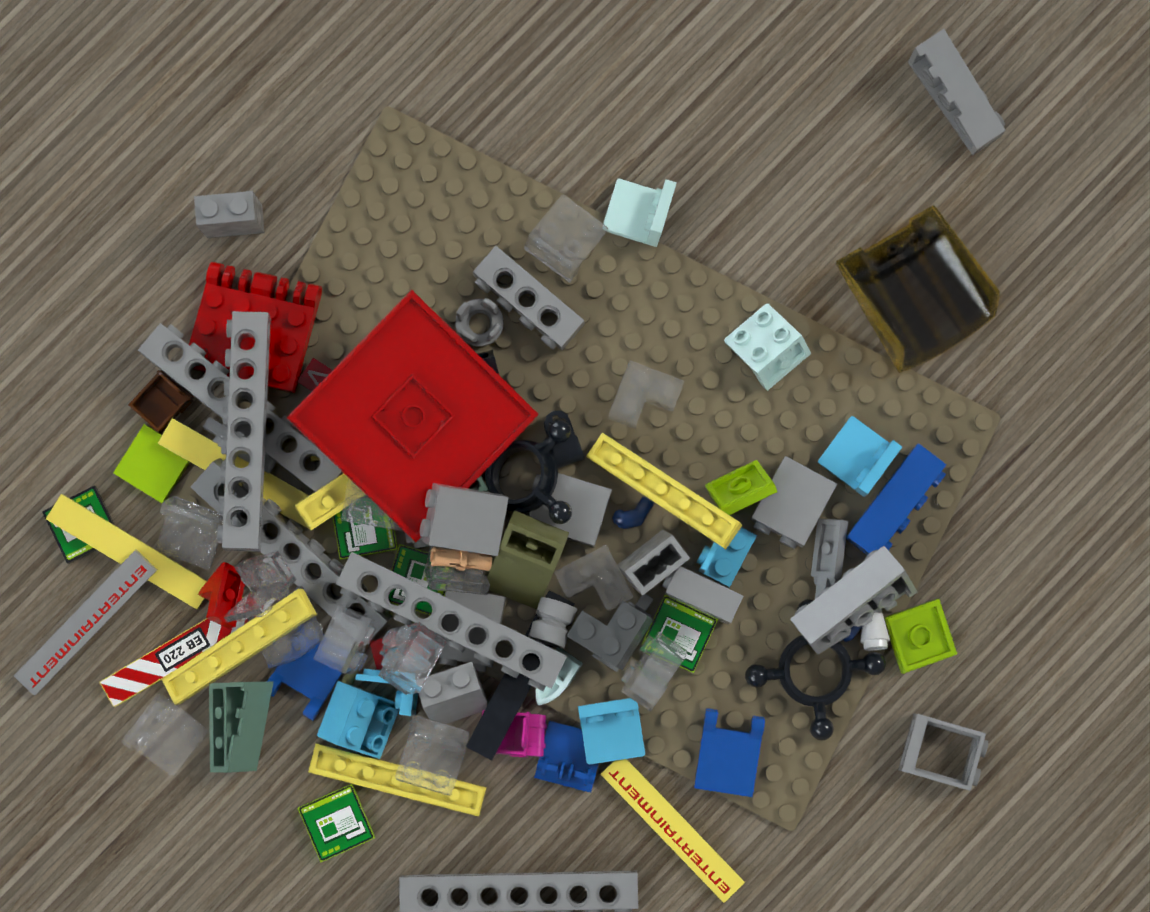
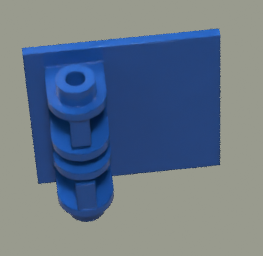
(565, 758)

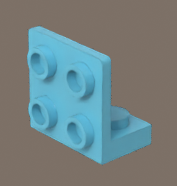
(858, 456)
(725, 563)
(406, 703)
(611, 731)

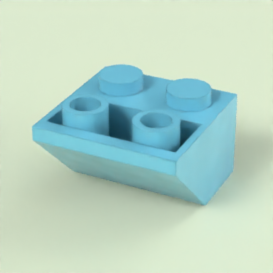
(358, 720)

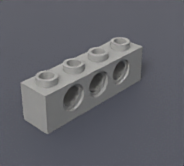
(499, 264)

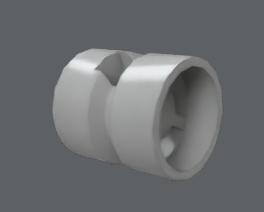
(552, 622)

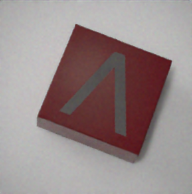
(314, 374)

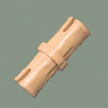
(460, 559)

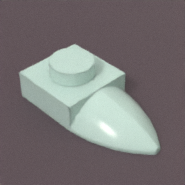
(564, 678)

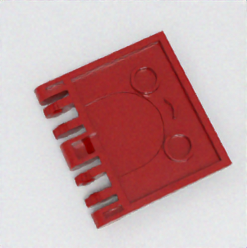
(289, 324)

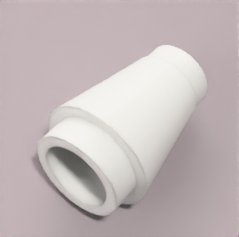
(875, 633)

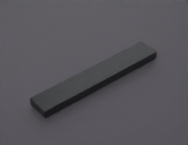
(505, 702)

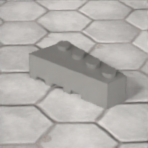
(956, 92)
(853, 600)

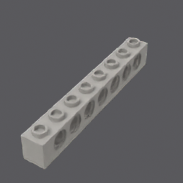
(257, 327)
(157, 349)
(289, 531)
(358, 568)
(624, 882)

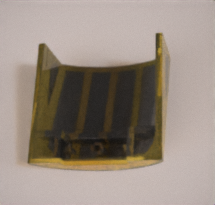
(920, 289)

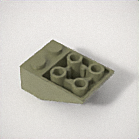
(526, 559)

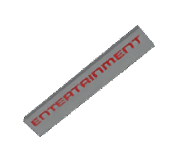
(85, 622)

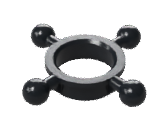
(559, 511)
(821, 726)

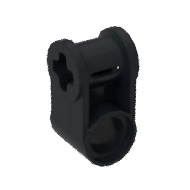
(569, 450)

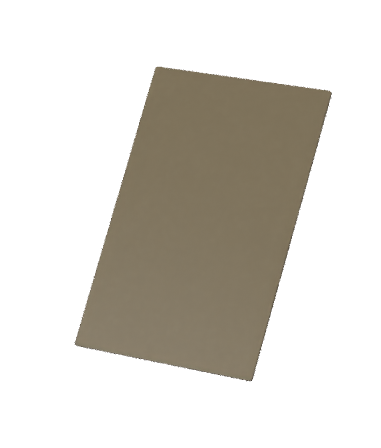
(423, 219)

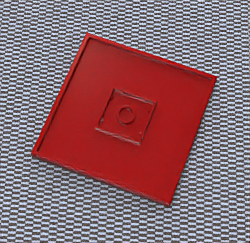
(412, 413)

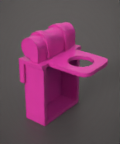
(524, 736)

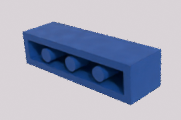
(896, 500)

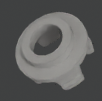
(471, 308)

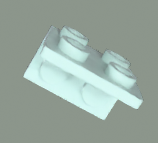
(639, 211)
(768, 345)

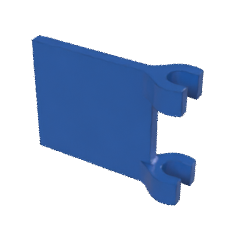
(308, 678)
(728, 757)

